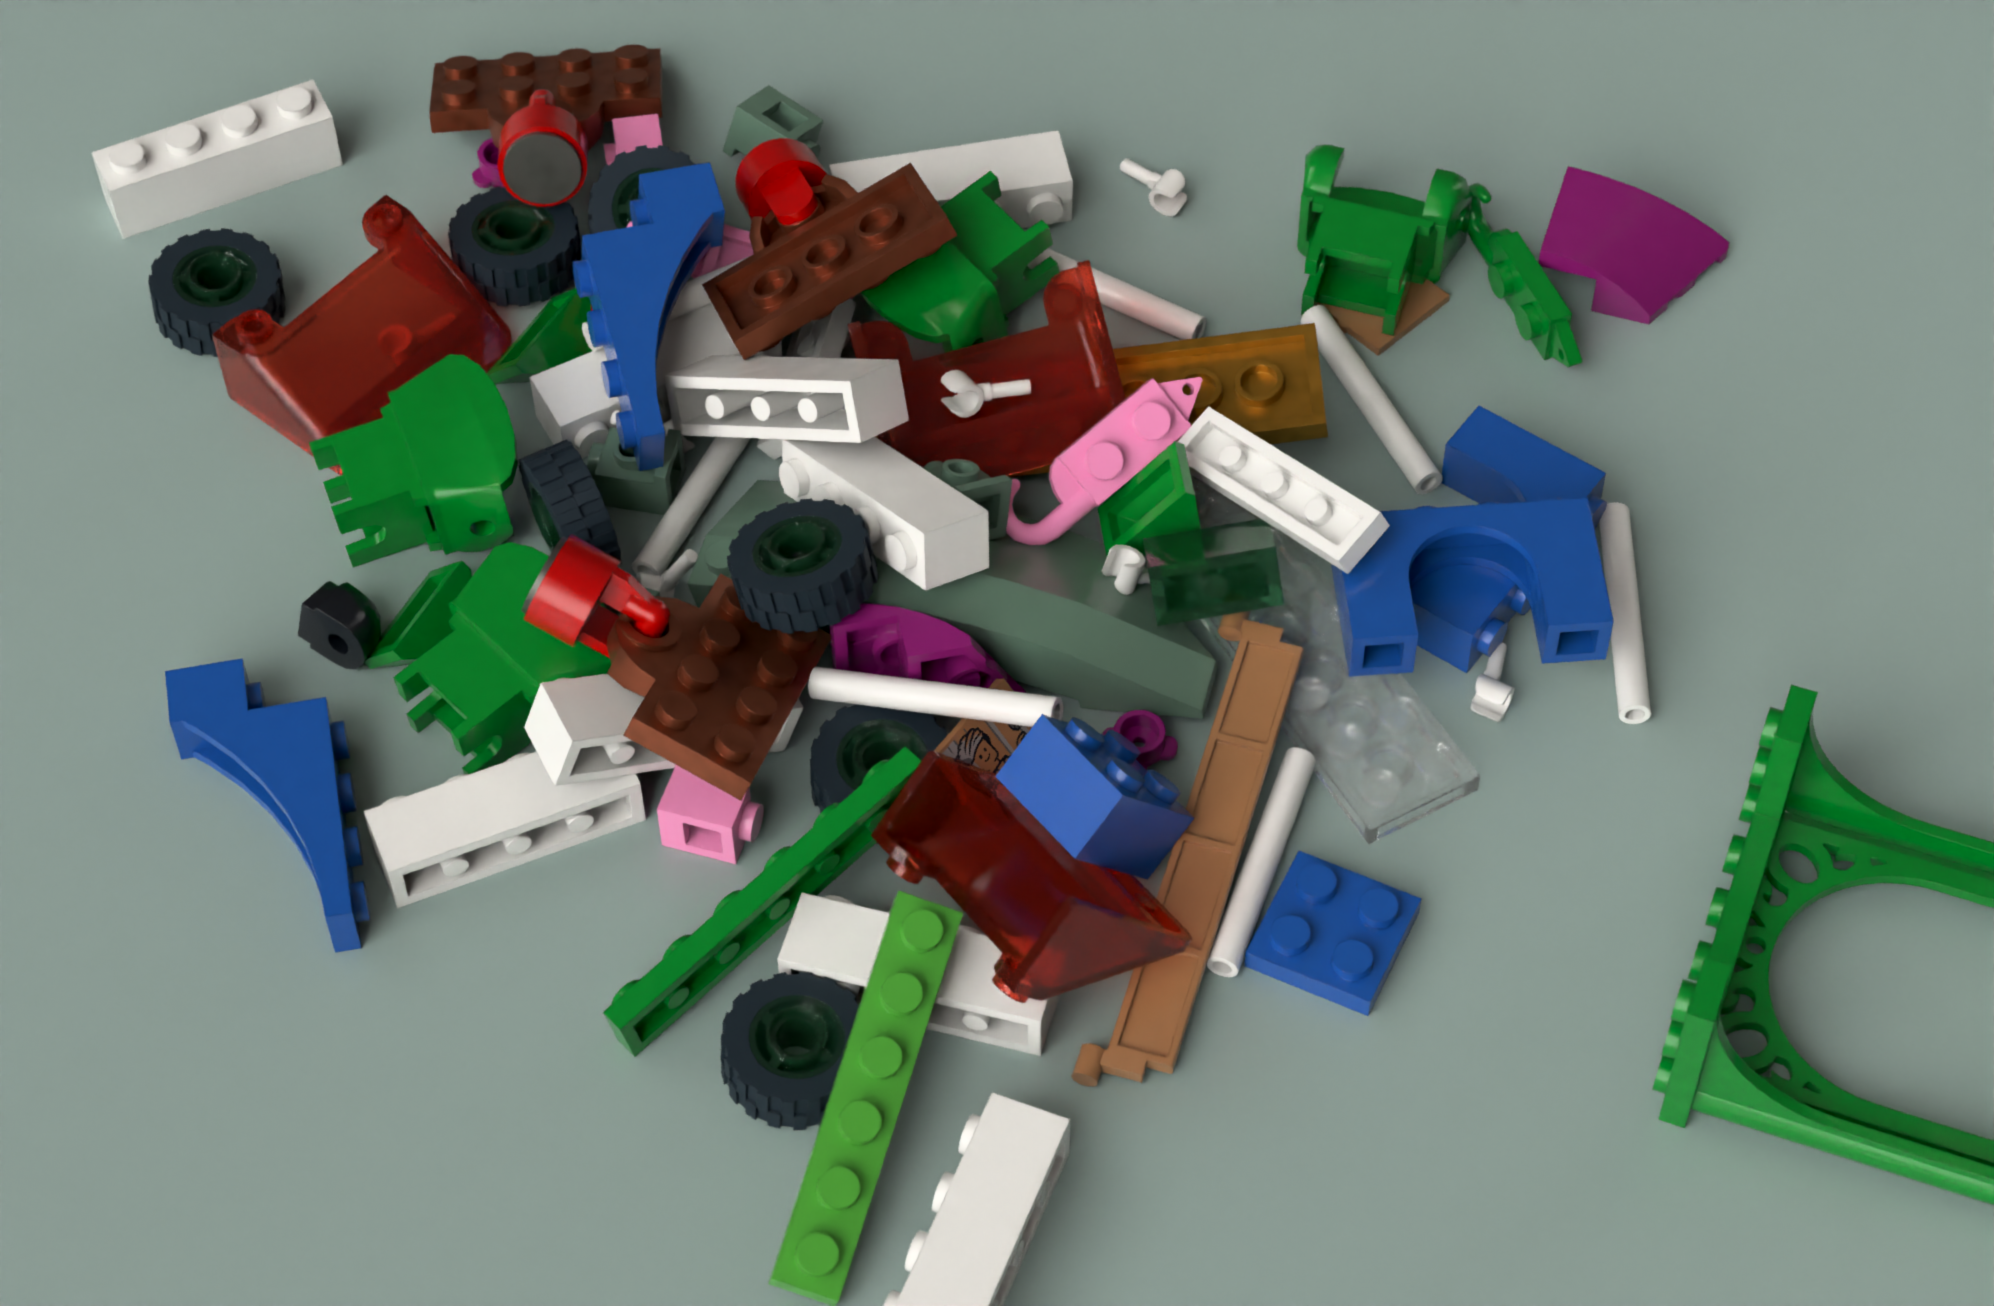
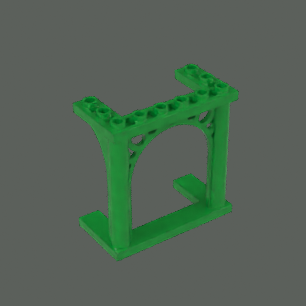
(1810, 808)

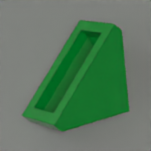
(547, 341)
(1152, 502)
(422, 619)

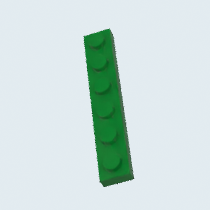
(757, 911)

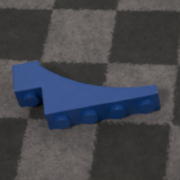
(634, 285)
(286, 763)

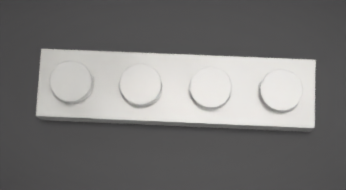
(1281, 490)

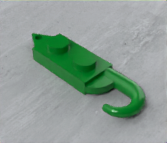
(1523, 284)

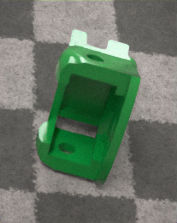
(1373, 243)
(972, 279)
(437, 446)
(492, 662)

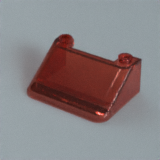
(361, 336)
(1068, 371)
(1039, 905)

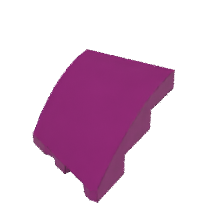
(1628, 242)
(913, 647)

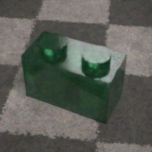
(1213, 571)

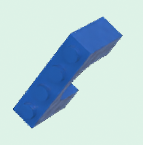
(1536, 544)
(1468, 607)

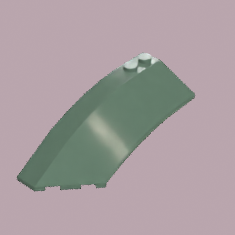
(1036, 613)

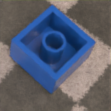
(1096, 795)

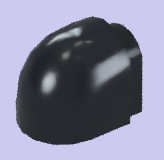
(340, 624)

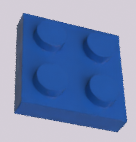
(1332, 932)

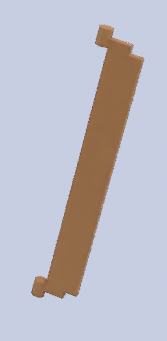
(1206, 854)

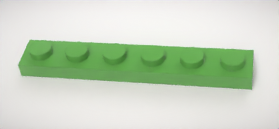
(865, 1099)

